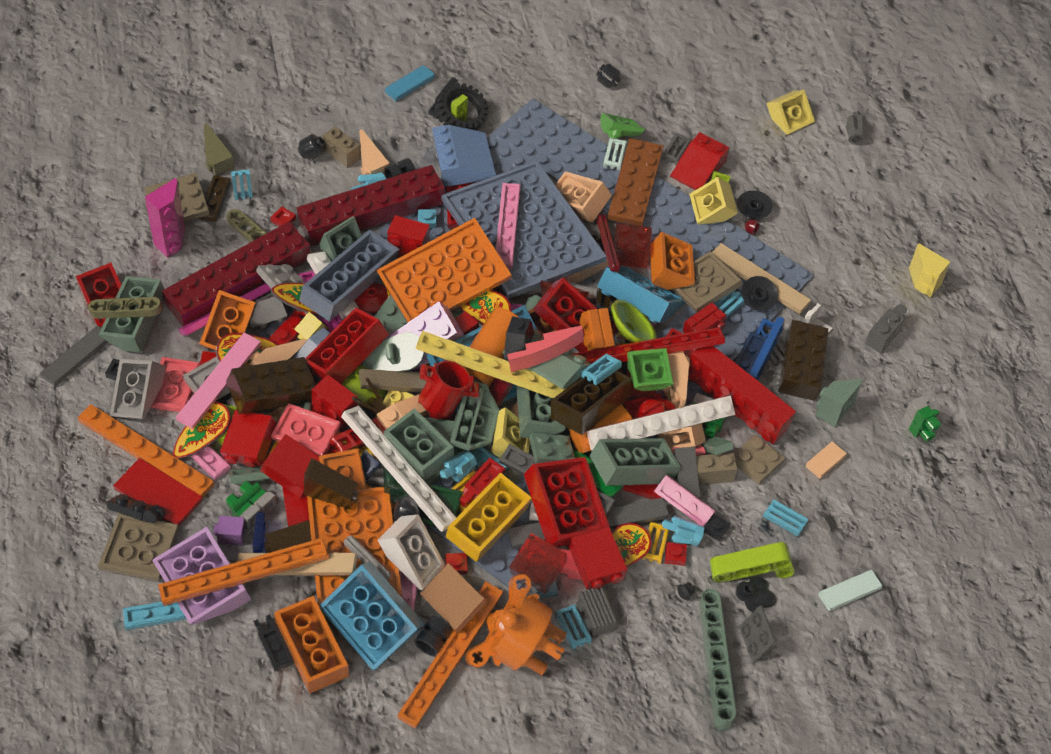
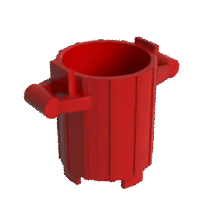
(445, 387)

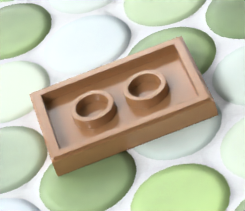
(453, 597)

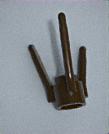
(373, 404)

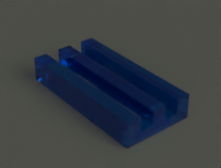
(259, 533)

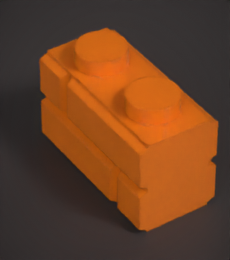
(597, 329)

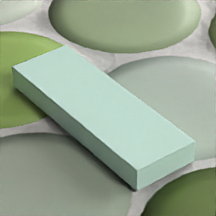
(850, 590)

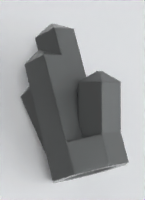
(856, 128)

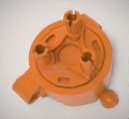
(519, 632)

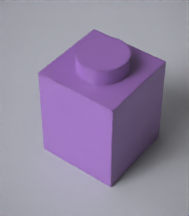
(230, 530)

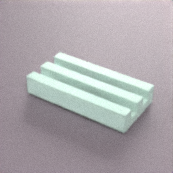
(612, 164)

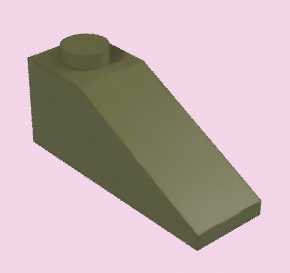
(217, 156)

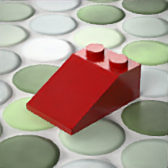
(700, 161)
(99, 284)

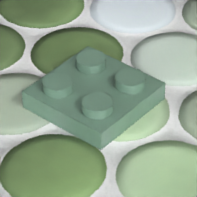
(550, 447)

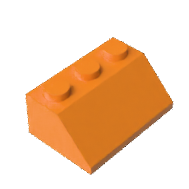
(671, 262)
(227, 316)
(581, 442)

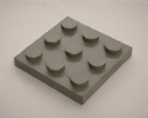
(191, 196)
(711, 283)
(134, 545)

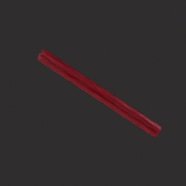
(608, 243)

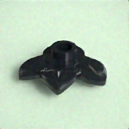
(756, 593)

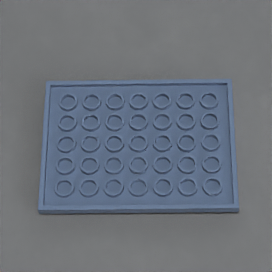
(548, 232)

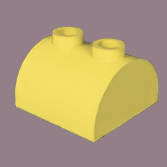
(508, 432)

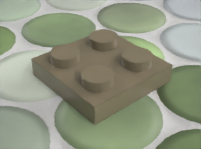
(757, 459)

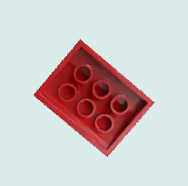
(565, 499)

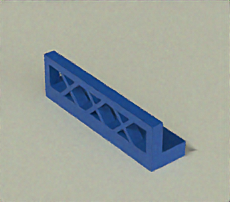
(772, 338)

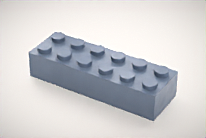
(347, 275)

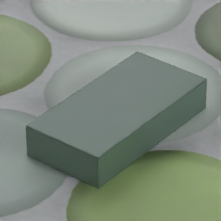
(717, 445)

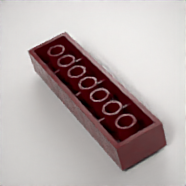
(373, 203)
(235, 272)

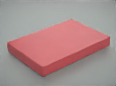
(174, 390)
(307, 428)

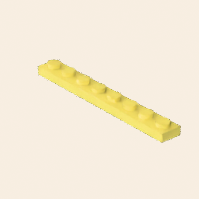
(485, 364)

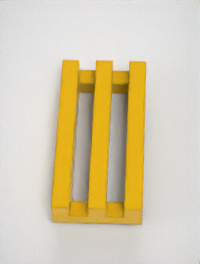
(652, 556)

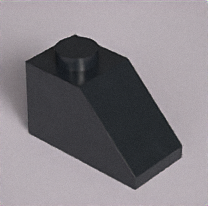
(517, 335)

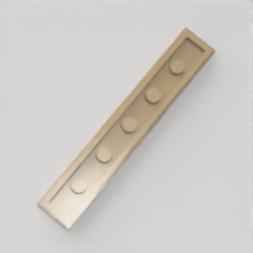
(747, 269)
(336, 565)

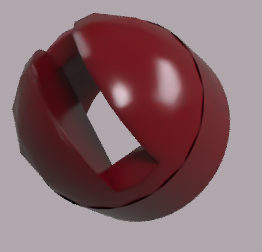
(752, 226)

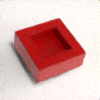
(282, 216)
(675, 554)
(458, 562)

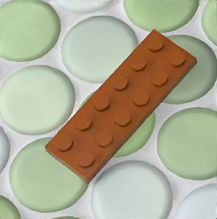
(635, 182)

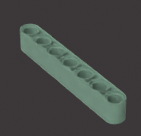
(717, 667)

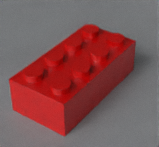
(563, 308)
(346, 346)

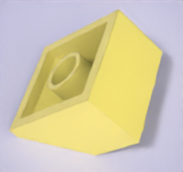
(791, 111)
(713, 202)
(927, 270)

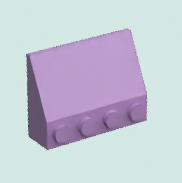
(194, 556)

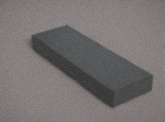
(688, 474)

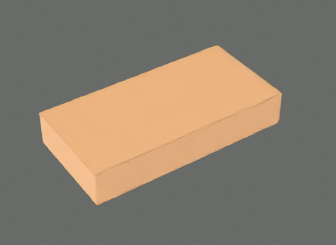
(825, 460)

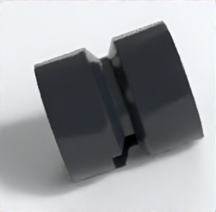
(403, 166)
(432, 637)

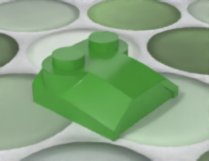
(620, 126)
(650, 369)

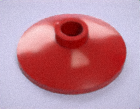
(372, 298)

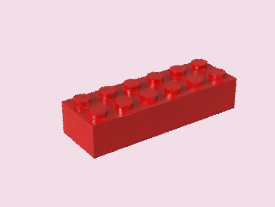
(750, 398)

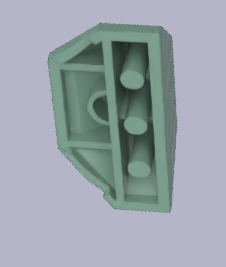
(475, 420)

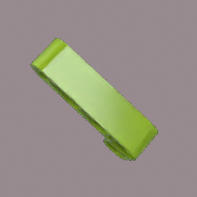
(753, 562)

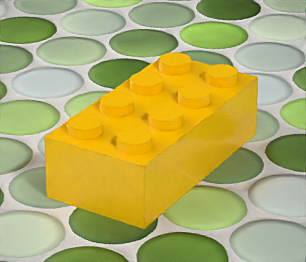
(488, 517)

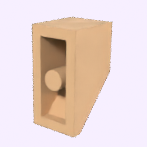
(684, 437)

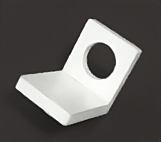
(811, 318)

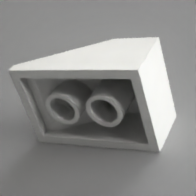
(412, 550)

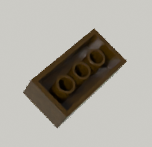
(803, 360)
(271, 385)
(586, 404)

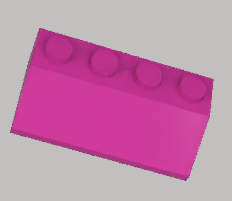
(166, 218)

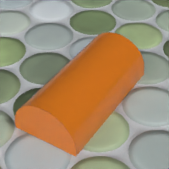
(491, 340)

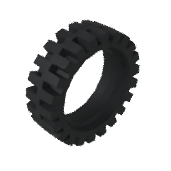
(473, 96)

